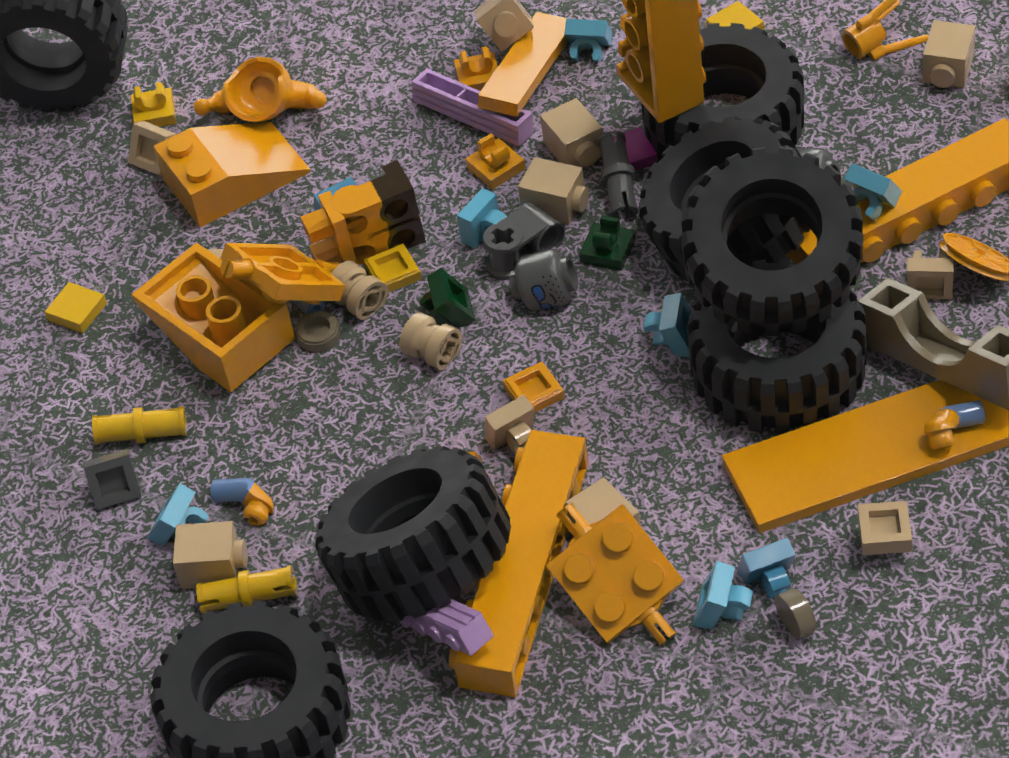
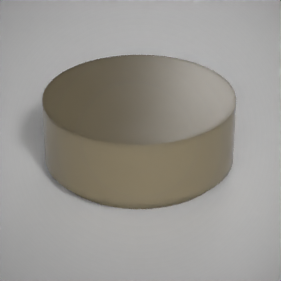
(318, 332)
(795, 613)

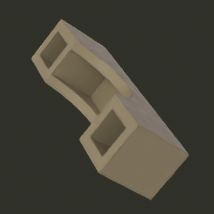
(908, 330)

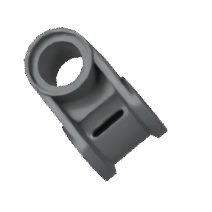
(518, 235)

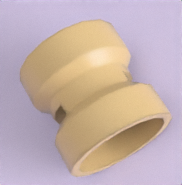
(363, 293)
(431, 341)

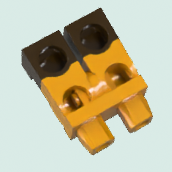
(365, 219)

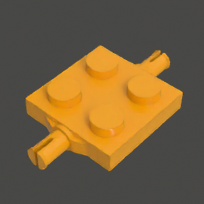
(282, 272)
(615, 574)

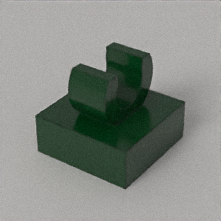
(607, 244)
(448, 300)

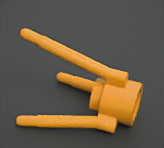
(867, 34)

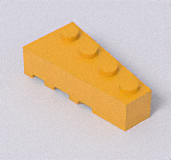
(662, 55)

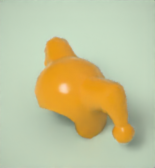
(261, 92)

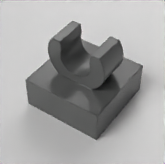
(112, 479)

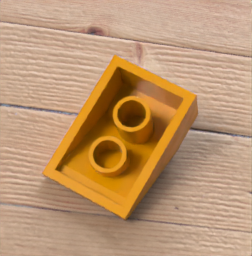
(226, 167)
(213, 319)

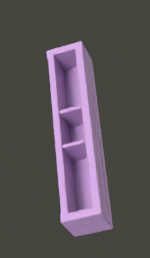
(462, 104)
(454, 625)

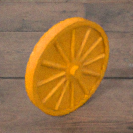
(976, 256)

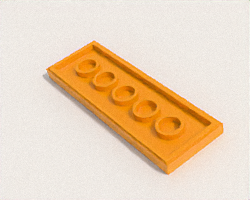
(856, 454)

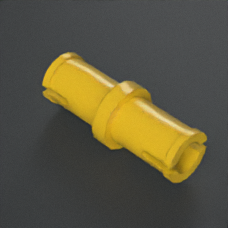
(139, 425)
(247, 588)

